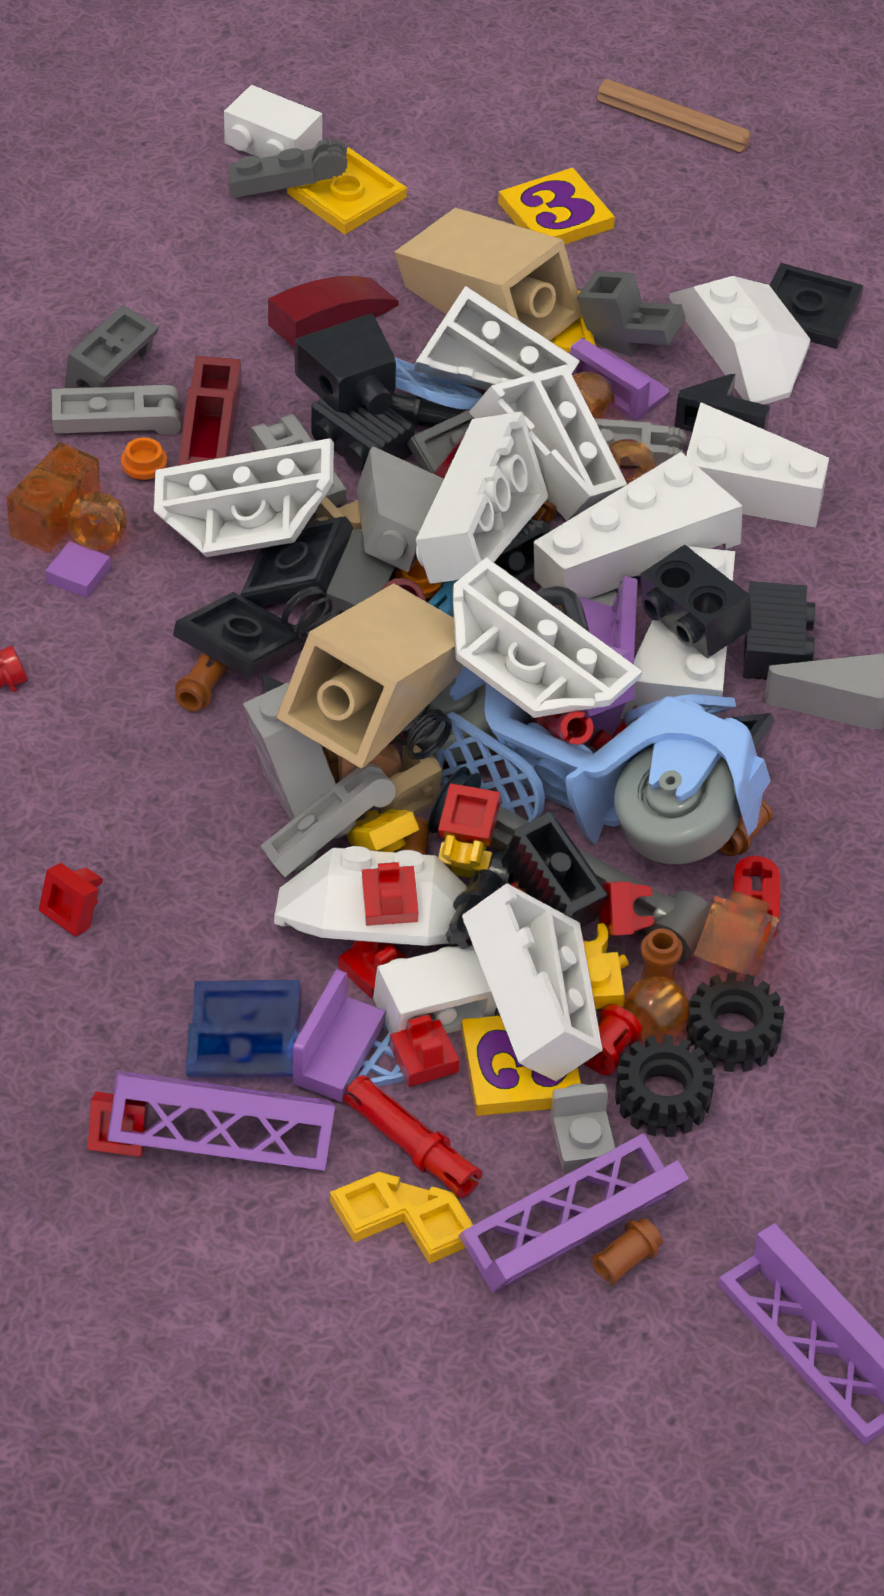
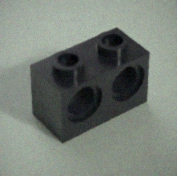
(695, 601)

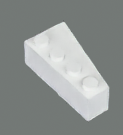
(483, 498)
(637, 529)
(671, 666)

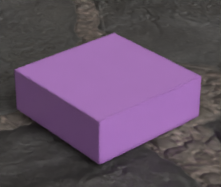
(78, 569)

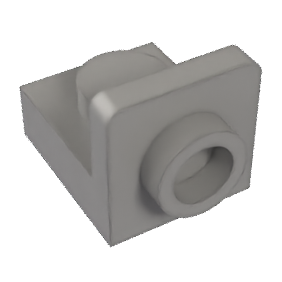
(580, 1124)

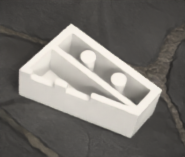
(487, 346)
(564, 435)
(759, 468)
(537, 980)

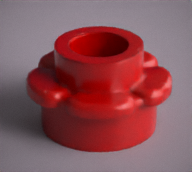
(11, 669)

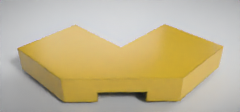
(383, 1201)

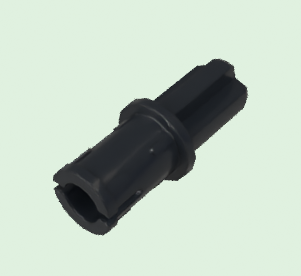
(422, 411)
(478, 888)

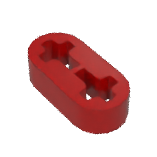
(769, 877)

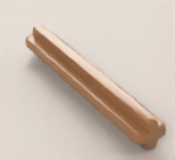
(674, 115)

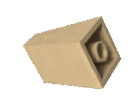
(500, 261)
(370, 673)

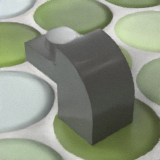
(620, 318)

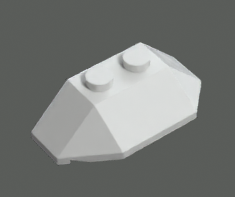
(747, 335)
(245, 497)
(532, 647)
(330, 902)

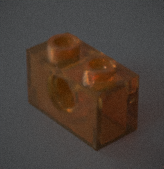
(43, 499)
(737, 933)

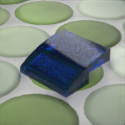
(243, 1028)

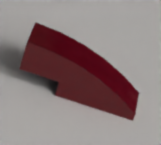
(326, 304)
(211, 409)

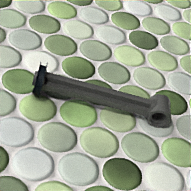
(681, 913)

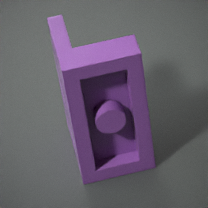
(633, 390)
(335, 1040)

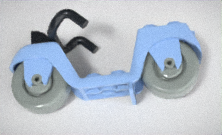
(667, 778)

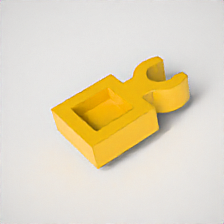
(383, 831)
(464, 857)
(604, 971)

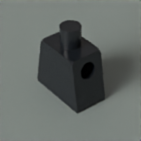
(348, 365)

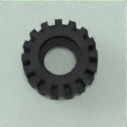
(738, 998)
(661, 1110)

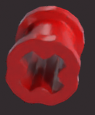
(613, 1038)

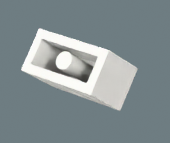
(270, 124)
(439, 983)

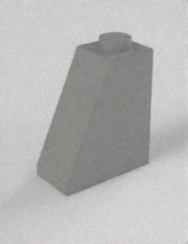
(394, 506)
(287, 757)

